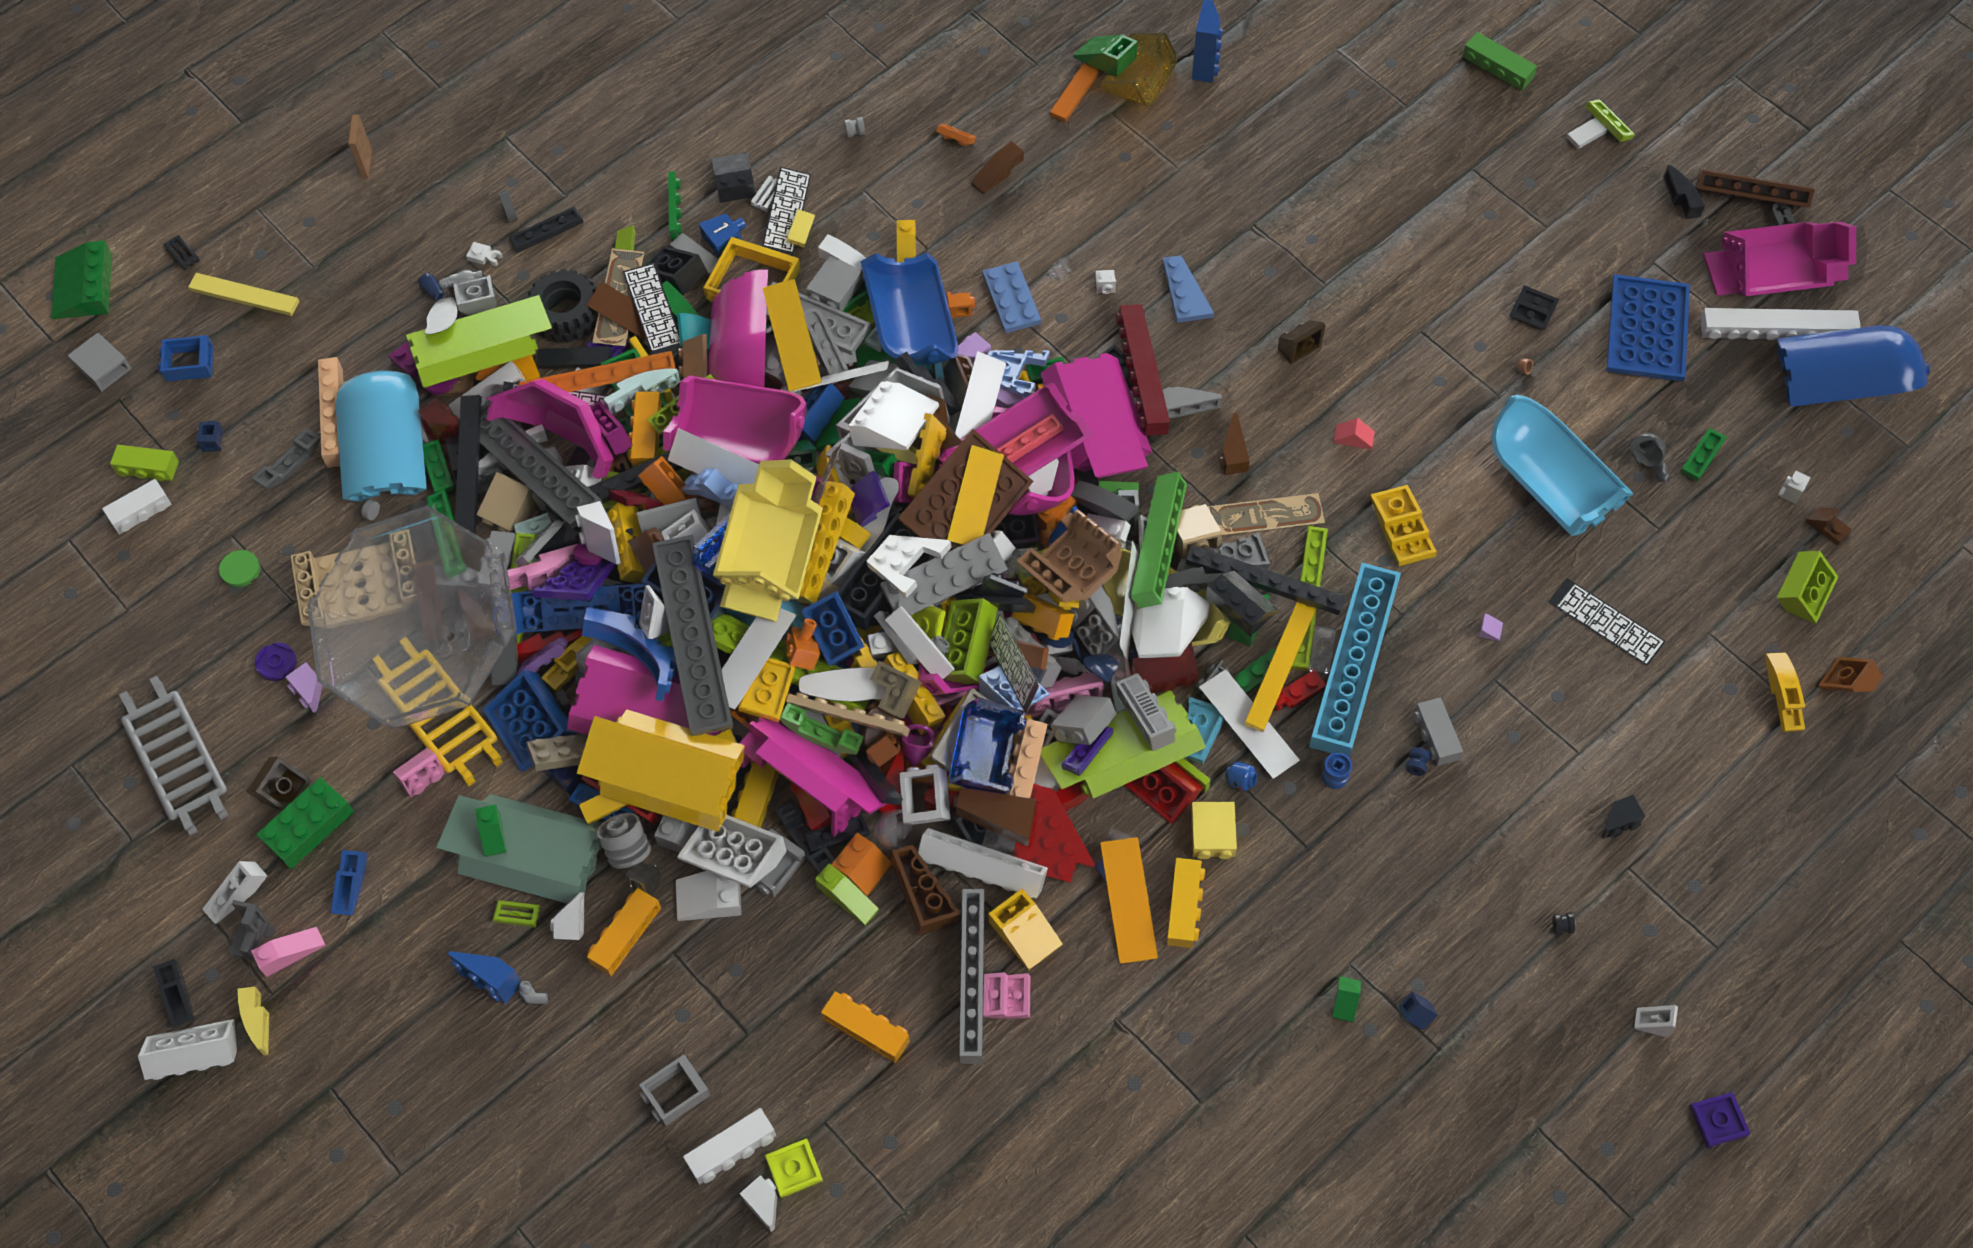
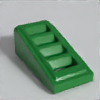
(882, 462)

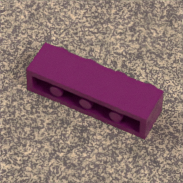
(611, 429)

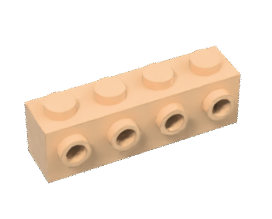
(1026, 758)

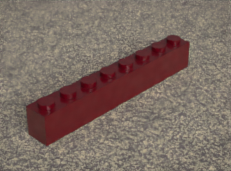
(1143, 370)

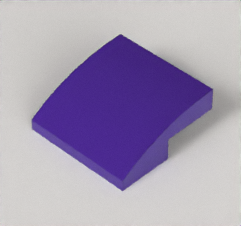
(868, 499)

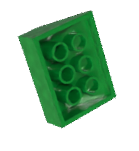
(82, 281)

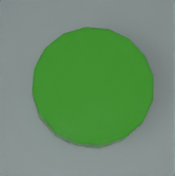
(239, 568)

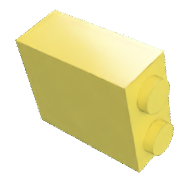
(1213, 830)

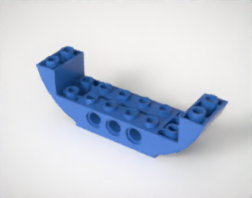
(557, 614)

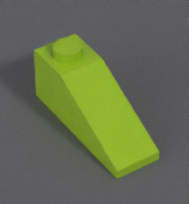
(846, 894)

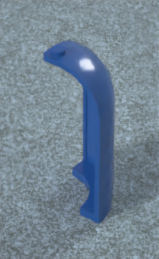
(910, 308)
(1851, 364)

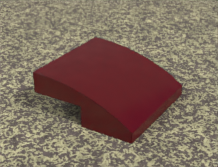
(634, 498)

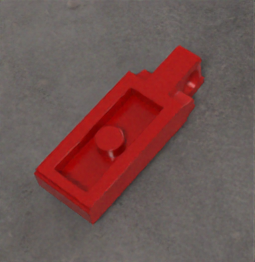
(1300, 691)

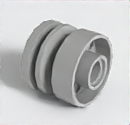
(623, 840)

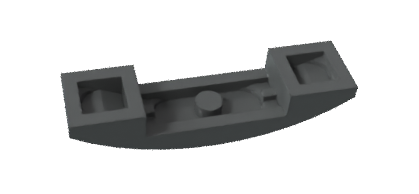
(290, 462)

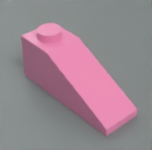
(287, 950)

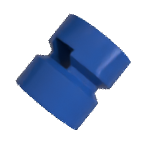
(1336, 770)

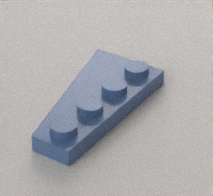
(1185, 293)

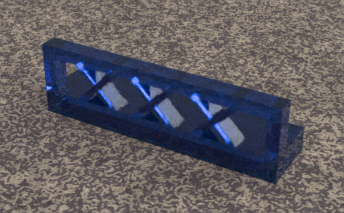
(708, 548)

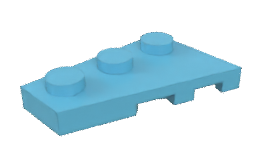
(1208, 722)

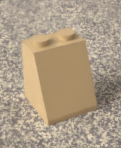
(506, 503)
(1197, 528)

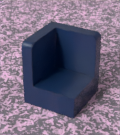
(1417, 1010)

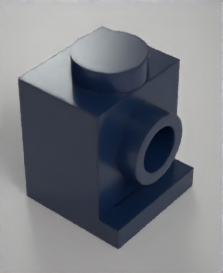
(210, 436)

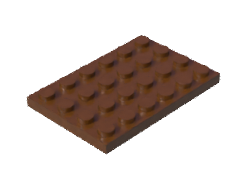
(934, 506)

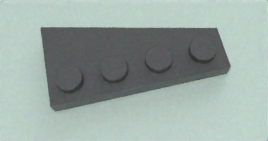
(1245, 549)

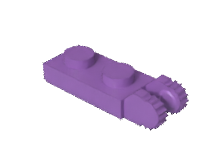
(544, 656)

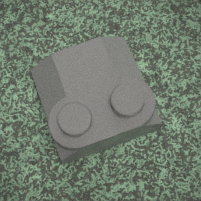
(475, 296)

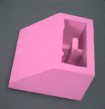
(419, 772)

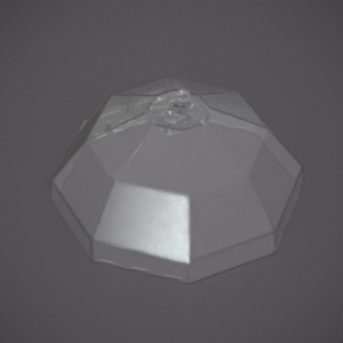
(389, 615)

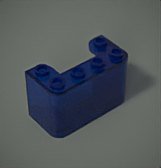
(985, 746)

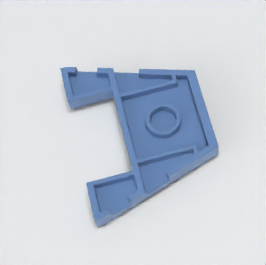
(1014, 367)

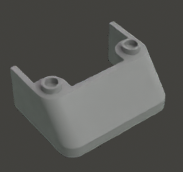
(823, 345)

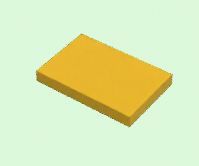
(768, 691)

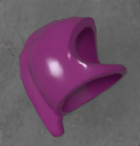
(917, 747)

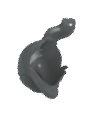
(1650, 451)

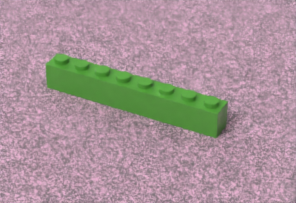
(1158, 540)

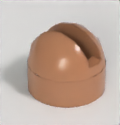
(1525, 366)

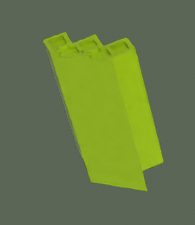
(479, 341)
(1126, 752)

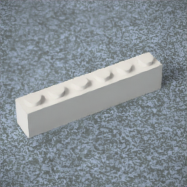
(982, 863)

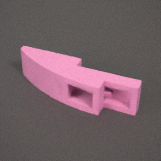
(537, 573)

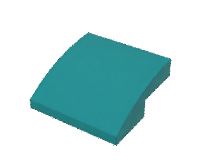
(693, 326)

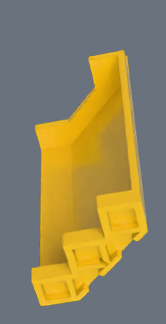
(662, 767)

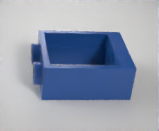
(182, 345)

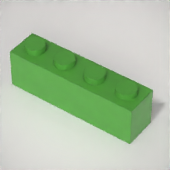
(1499, 61)

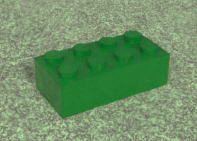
(305, 823)

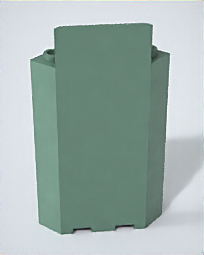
(545, 849)

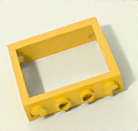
(751, 252)

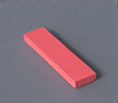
(1031, 438)

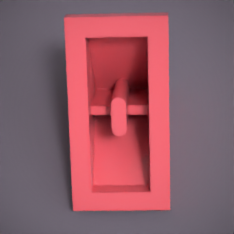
(1354, 434)

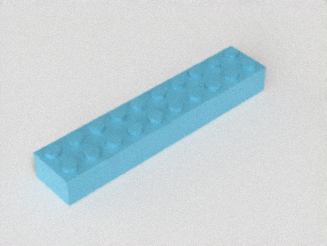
(1355, 660)

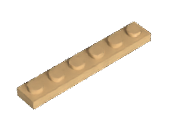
(856, 716)

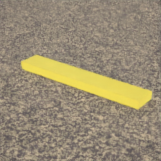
(243, 294)

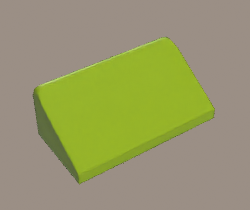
(626, 238)

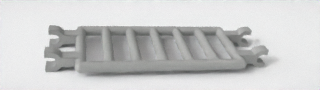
(196, 742)

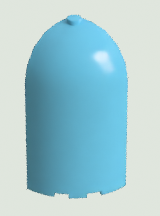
(380, 436)
(1555, 465)

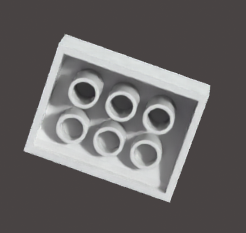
(891, 417)
(735, 852)

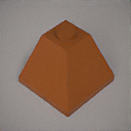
(1852, 675)

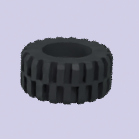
(563, 286)

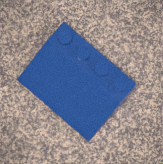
(1207, 44)
(526, 713)

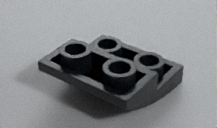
(997, 586)

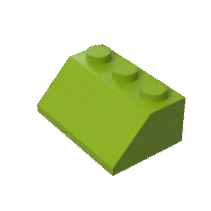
(1808, 586)

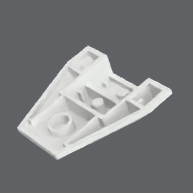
(1171, 626)

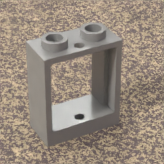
(665, 1074)

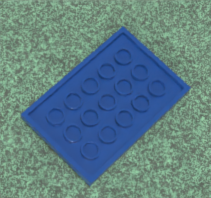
(1648, 328)

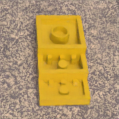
(1403, 525)

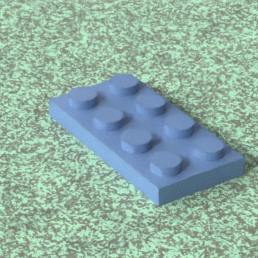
(1011, 297)

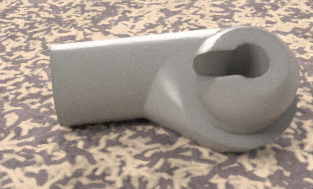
(530, 996)

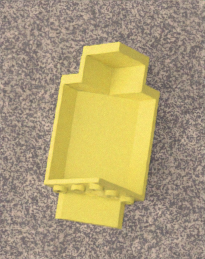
(768, 540)

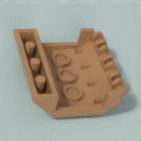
(1076, 561)

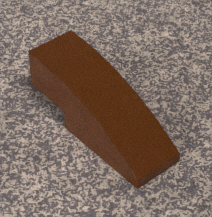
(998, 167)

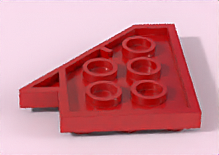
(1053, 838)

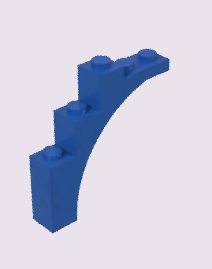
(623, 632)

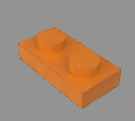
(950, 132)

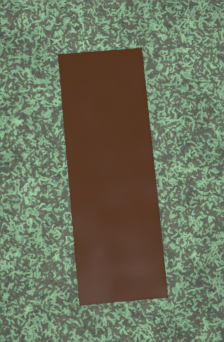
(617, 308)

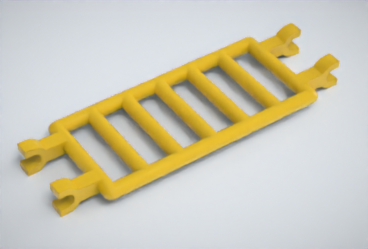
(458, 763)

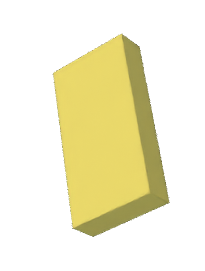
(800, 228)

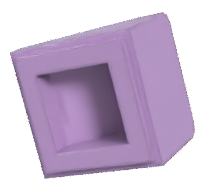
(1491, 628)

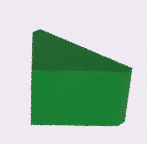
(1346, 999)

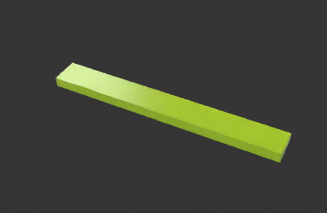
(1311, 574)

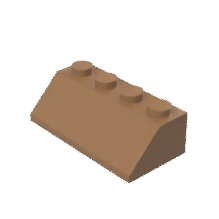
(694, 357)

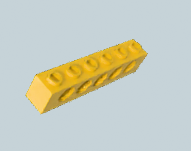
(836, 505)

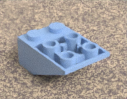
(997, 688)

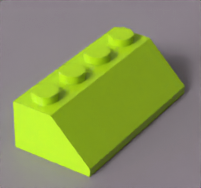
(969, 637)

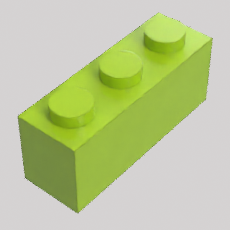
(144, 463)

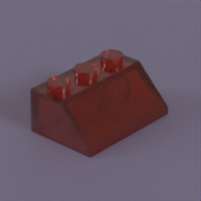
(1167, 672)

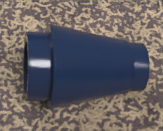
(430, 285)

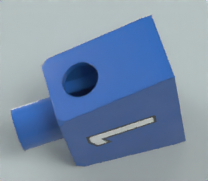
(720, 230)

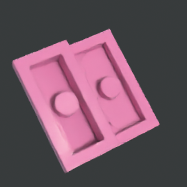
(1006, 995)

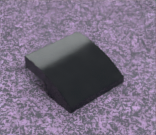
(1534, 307)

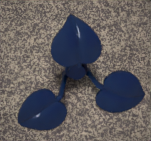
(1101, 666)

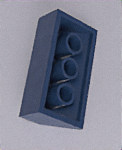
(713, 589)

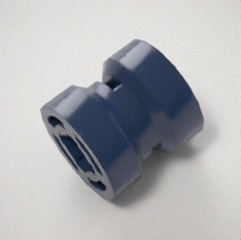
(1418, 761)

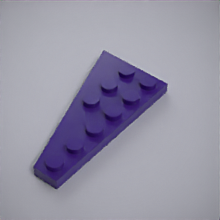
(576, 581)

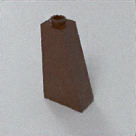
(998, 812)

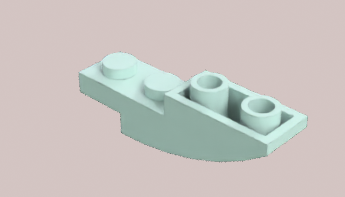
(649, 381)

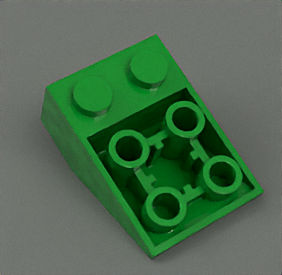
(1109, 53)

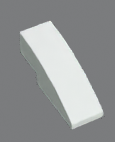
(834, 247)

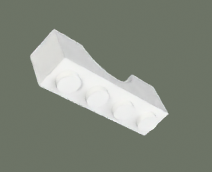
(491, 385)

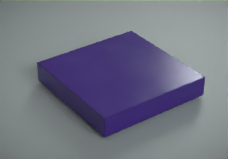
(1719, 1119)

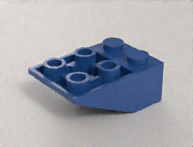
(487, 973)

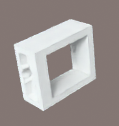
(941, 795)

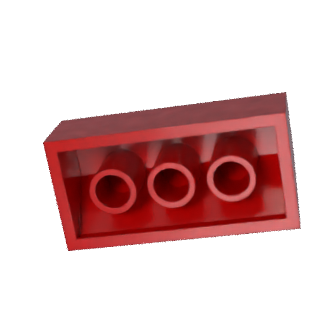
(1167, 791)

